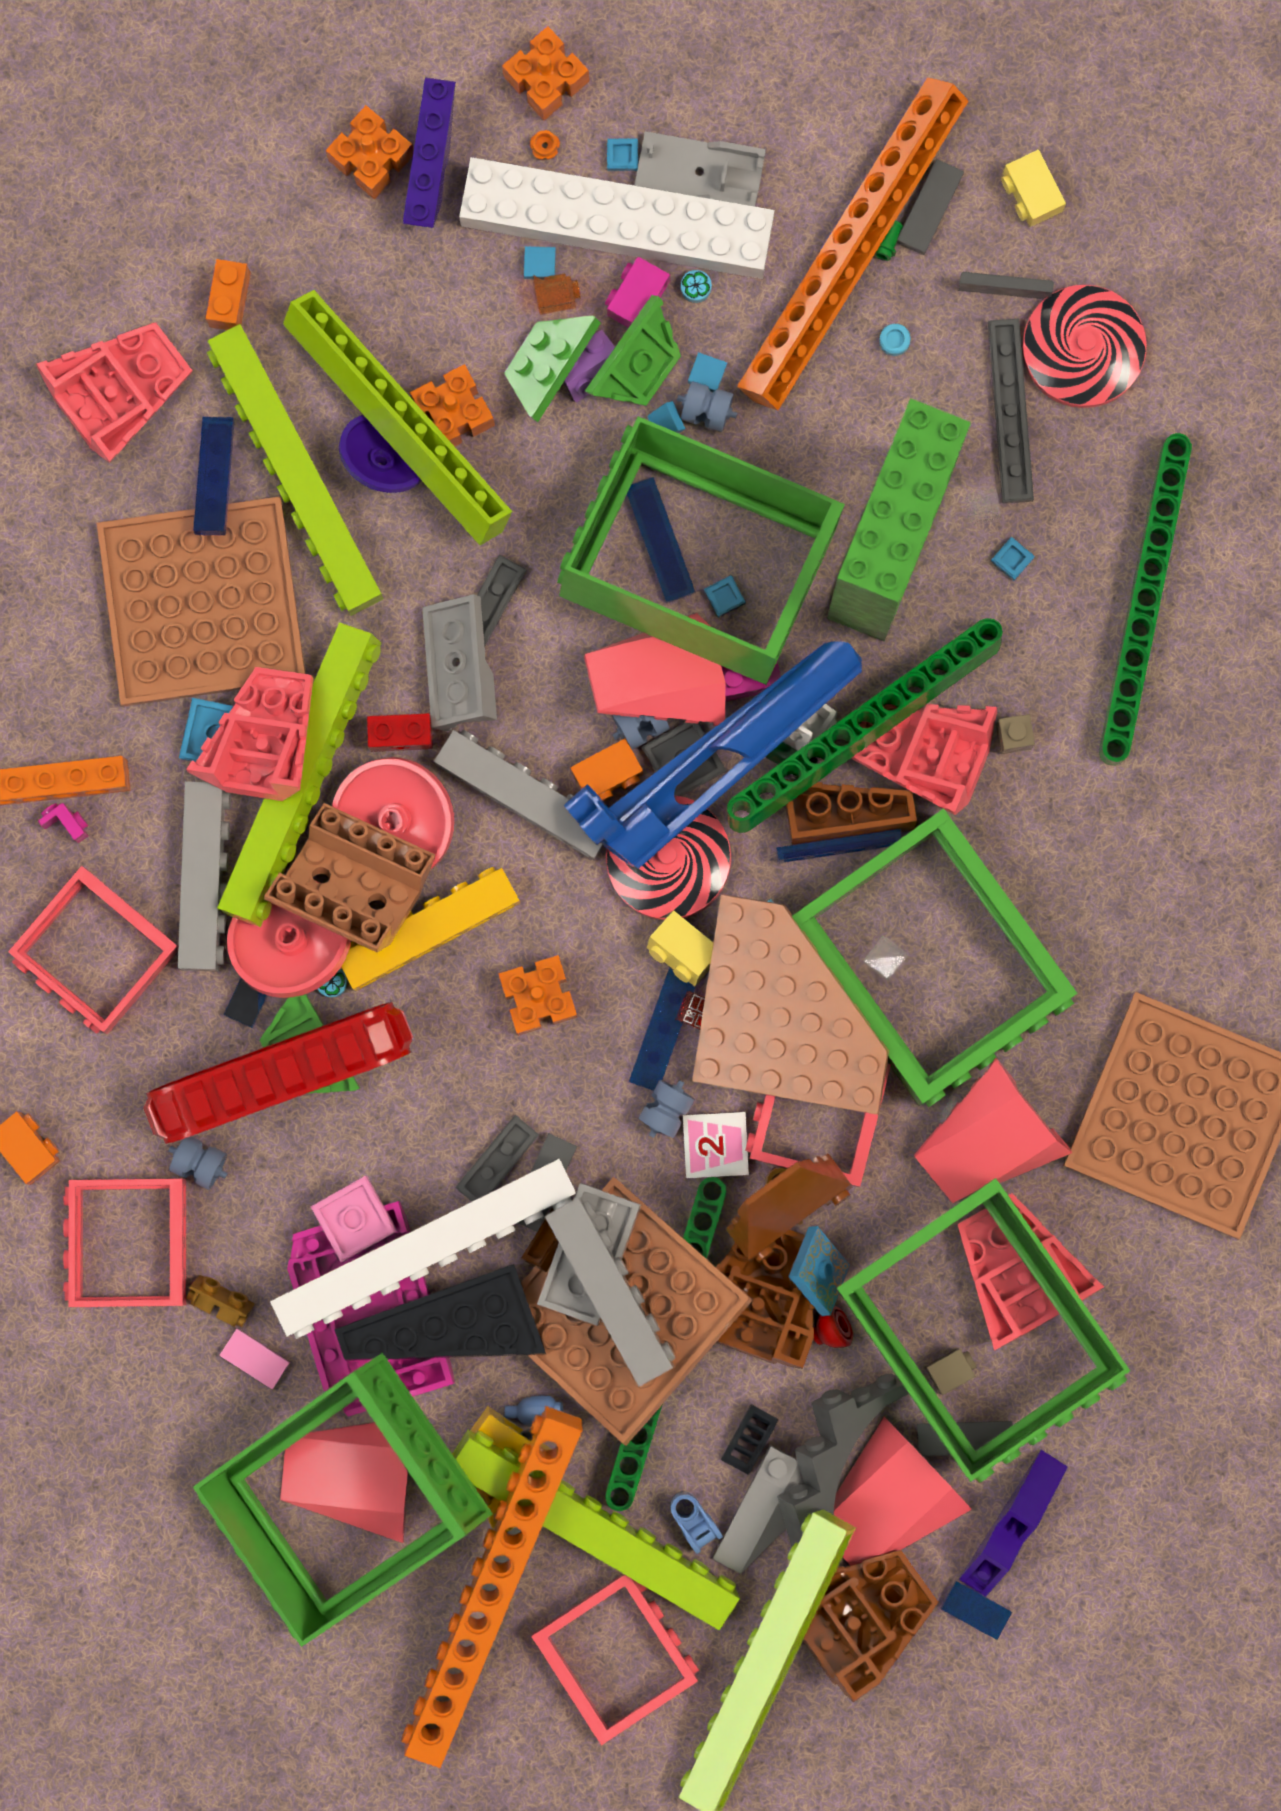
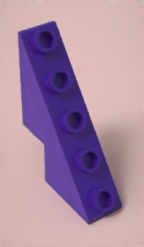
(430, 153)
(1014, 1524)

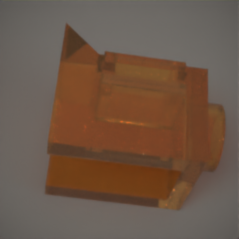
(556, 293)

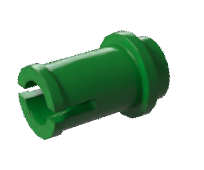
(886, 249)

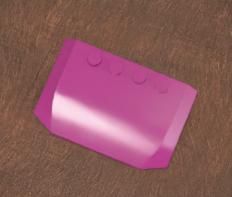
(314, 1257)

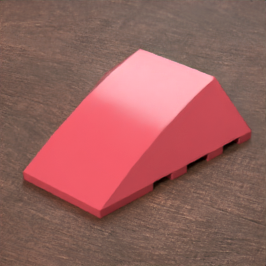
(115, 385)
(656, 681)
(261, 738)
(934, 752)
(988, 1138)
(1005, 1287)
(349, 1478)
(893, 1497)

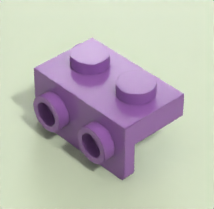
(588, 365)

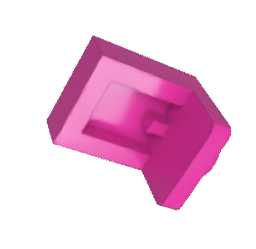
(72, 822)

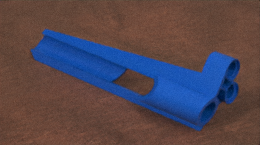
(649, 813)

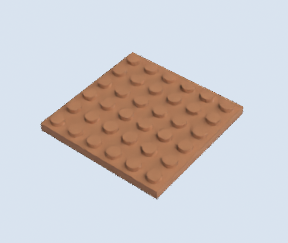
(199, 608)
(1183, 1116)
(683, 1293)

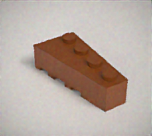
(848, 811)

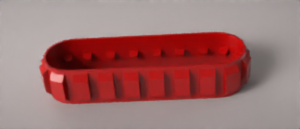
(278, 1072)

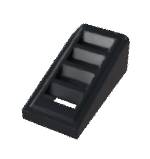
(762, 1416)

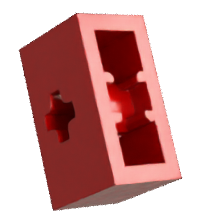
(399, 732)

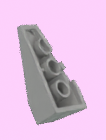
(759, 1513)

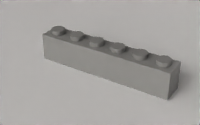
(514, 789)
(202, 877)
(610, 1291)

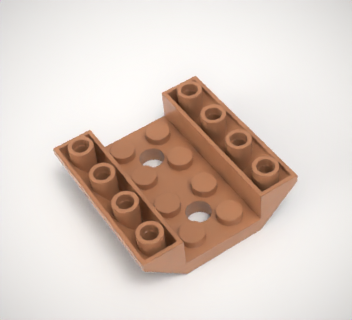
(361, 868)

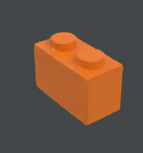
(227, 294)
(609, 770)
(26, 1148)

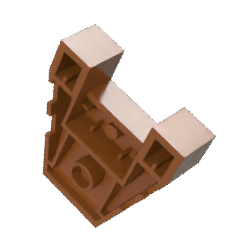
(786, 1203)

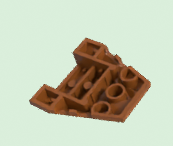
(780, 1317)
(868, 1621)

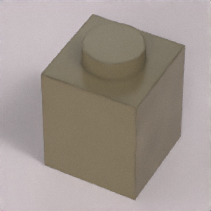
(1015, 734)
(951, 1370)

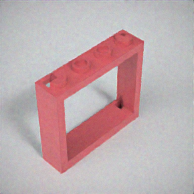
(50, 983)
(762, 1116)
(74, 1230)
(667, 1637)

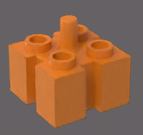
(545, 73)
(370, 152)
(453, 405)
(538, 995)

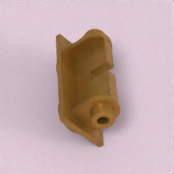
(207, 1293)

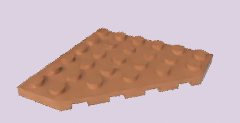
(782, 1017)

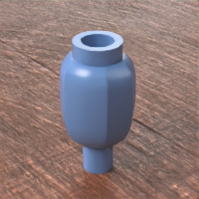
(530, 1407)

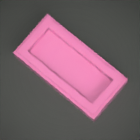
(254, 1358)

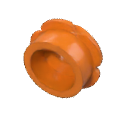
(544, 137)

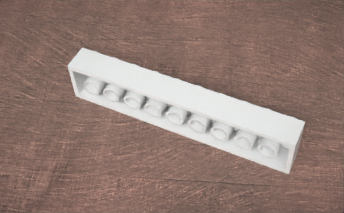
(616, 218)
(423, 1247)

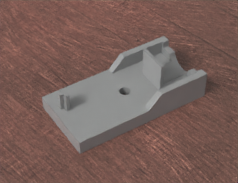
(729, 169)
(463, 691)
(562, 1286)

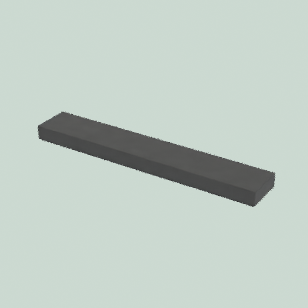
(1010, 411)

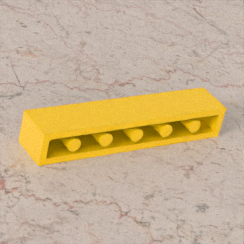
(433, 927)

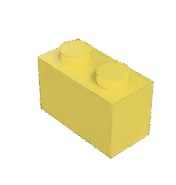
(1033, 189)
(681, 948)

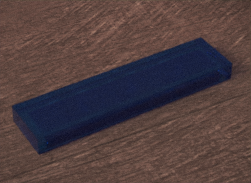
(214, 476)
(660, 540)
(837, 846)
(660, 1034)

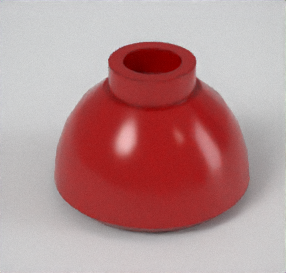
(833, 1330)

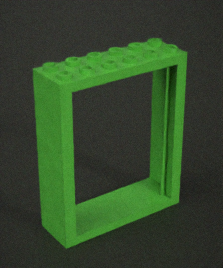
(724, 478)
(897, 519)
(1007, 1035)
(1058, 1410)
(267, 1551)

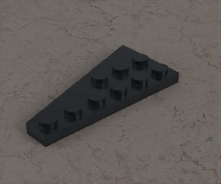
(465, 1320)

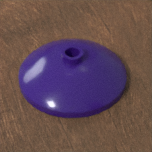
(361, 451)

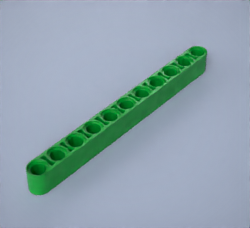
(1145, 584)
(859, 737)
(640, 1451)

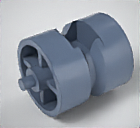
(707, 406)
(637, 729)
(668, 1106)
(202, 1164)

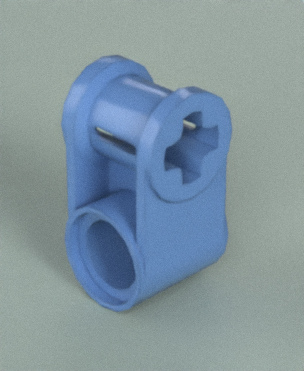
(695, 1523)

